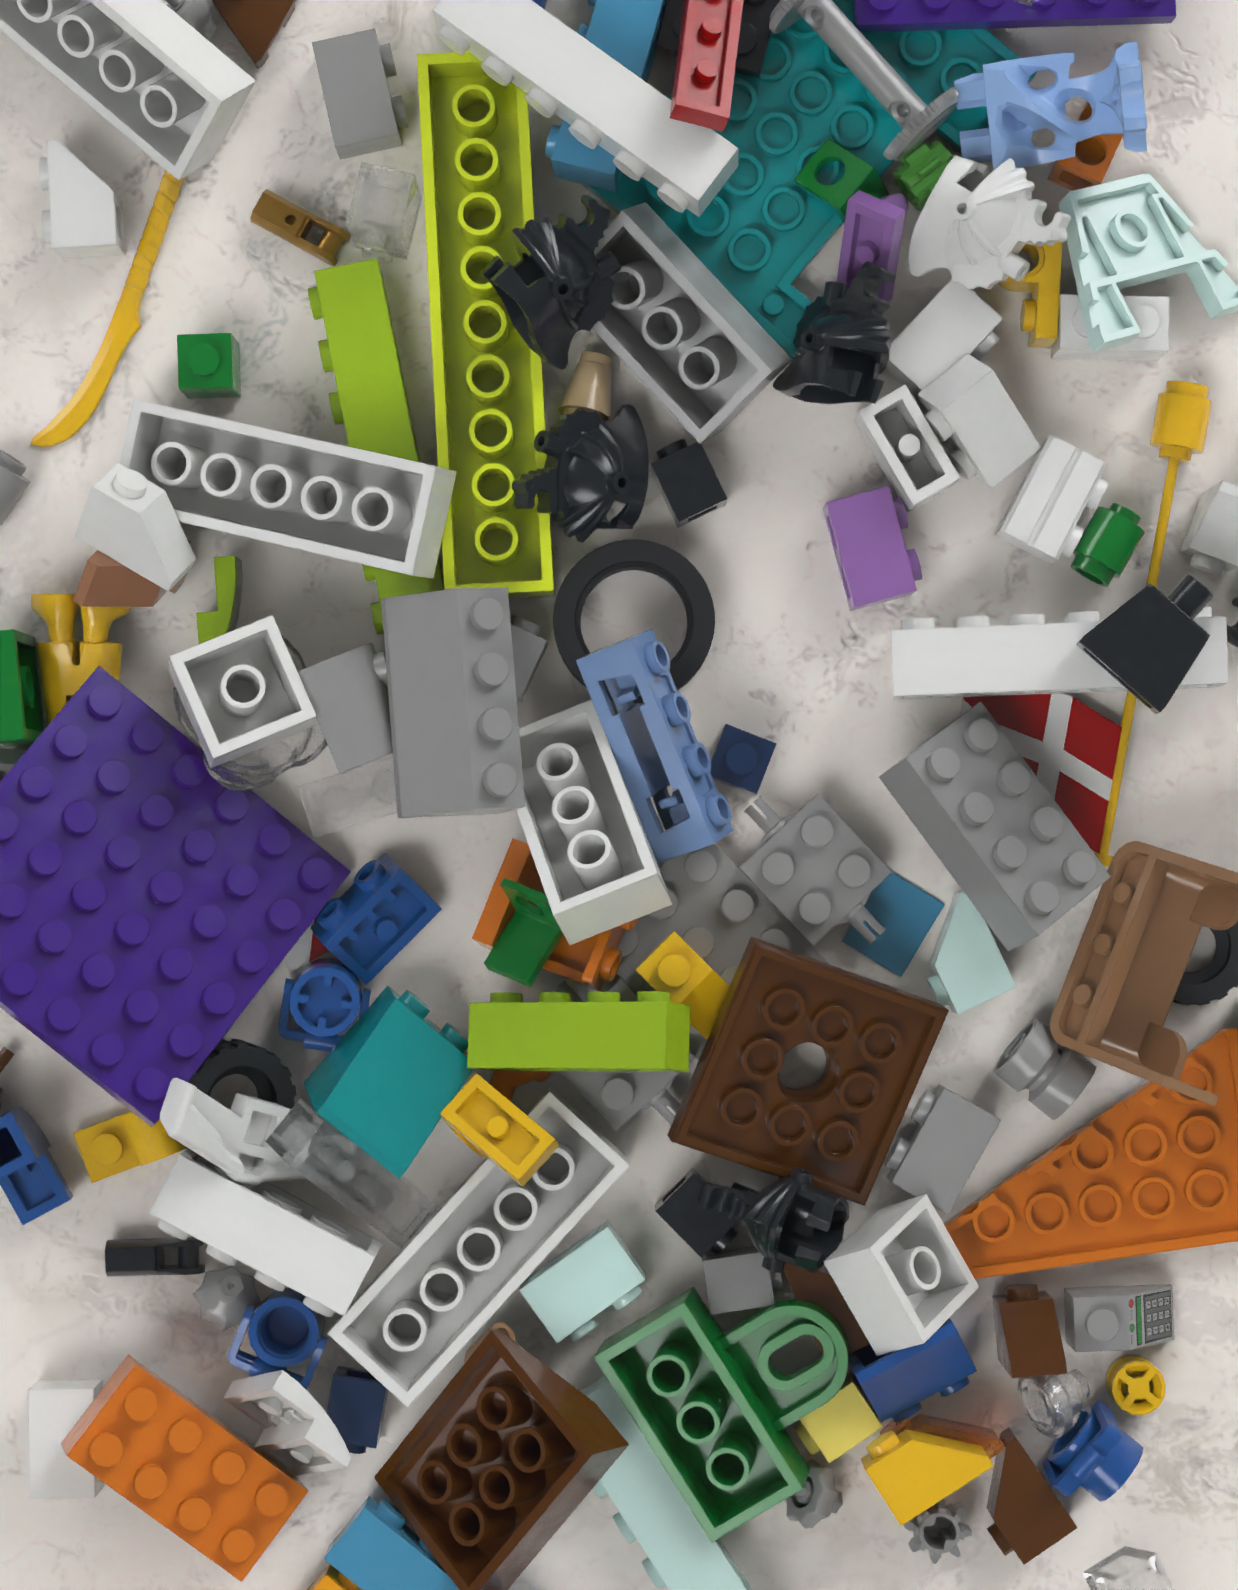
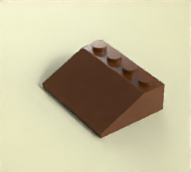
(498, 1464)

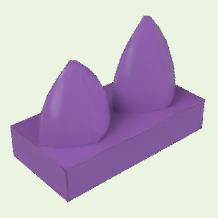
(873, 235)

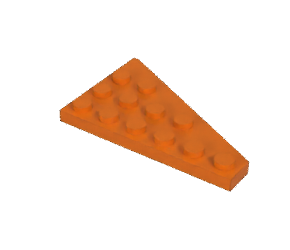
(1126, 1184)

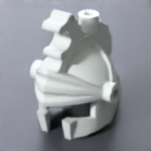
(981, 226)

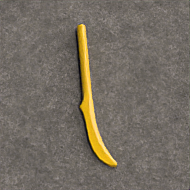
(123, 325)

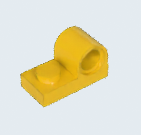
(1040, 312)
(498, 1130)
(122, 1145)

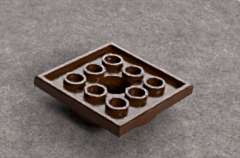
(844, 1121)

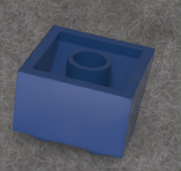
(906, 1377)

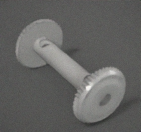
(872, 70)

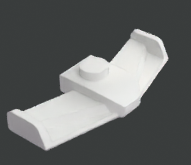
(225, 1136)

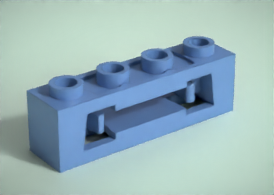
(656, 745)

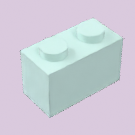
(583, 1284)

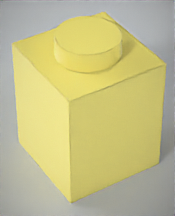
(839, 1423)

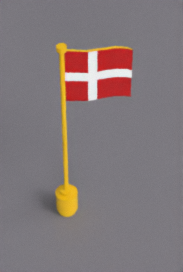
(1060, 738)

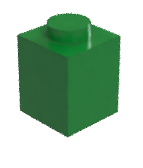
(208, 365)

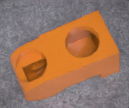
(1090, 160)

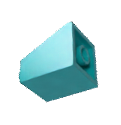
(390, 1079)

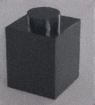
(687, 481)
(696, 1226)

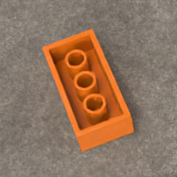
(184, 1468)

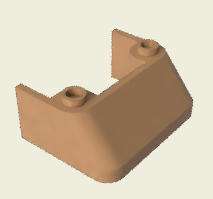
(1136, 959)

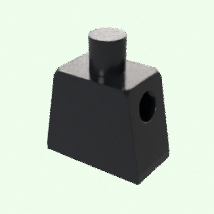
(1151, 641)

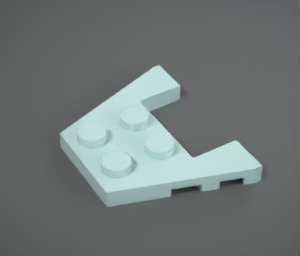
(1131, 236)

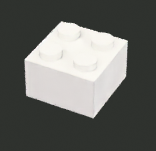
(241, 691)
(901, 1275)

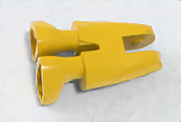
(67, 662)

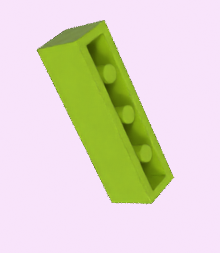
(579, 1035)

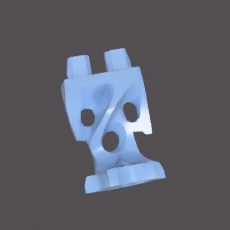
(1019, 110)

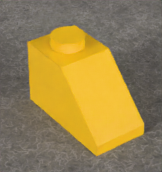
(688, 979)
(921, 1469)

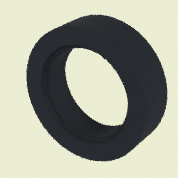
(646, 557)

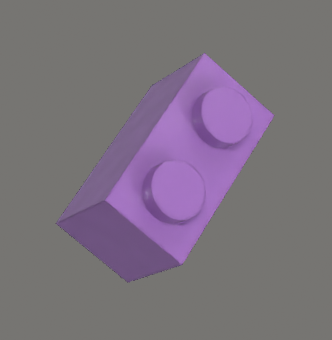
(872, 548)

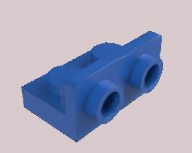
(374, 918)

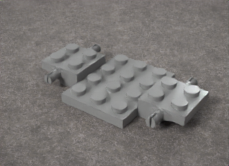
(787, 893)

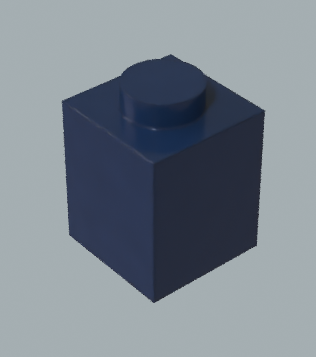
(741, 759)
(357, 1408)

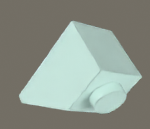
(967, 960)

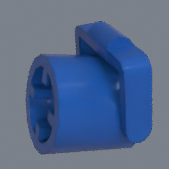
(322, 1004)
(281, 1335)
(1092, 1455)

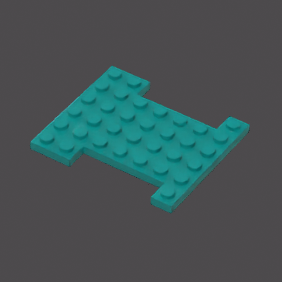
(763, 223)

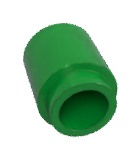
(1107, 544)

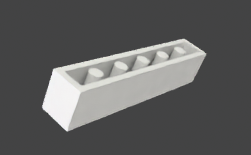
(593, 95)

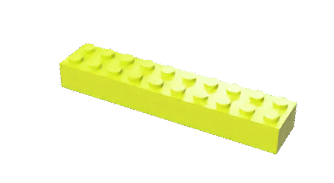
(483, 370)

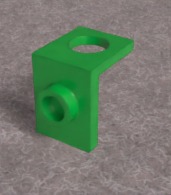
(857, 177)
(527, 937)

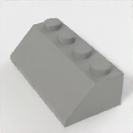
(453, 703)

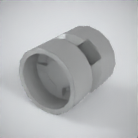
(1050, 1074)

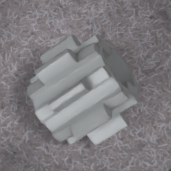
(947, 1537)

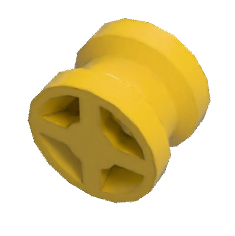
(1144, 1392)

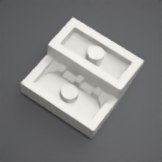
(294, 1424)

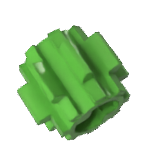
(921, 172)

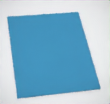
(907, 918)

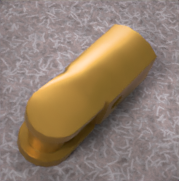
(294, 224)

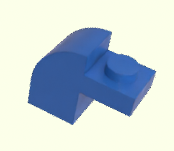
(27, 1167)

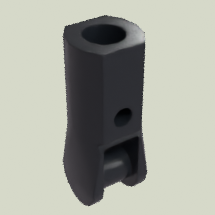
(146, 1257)

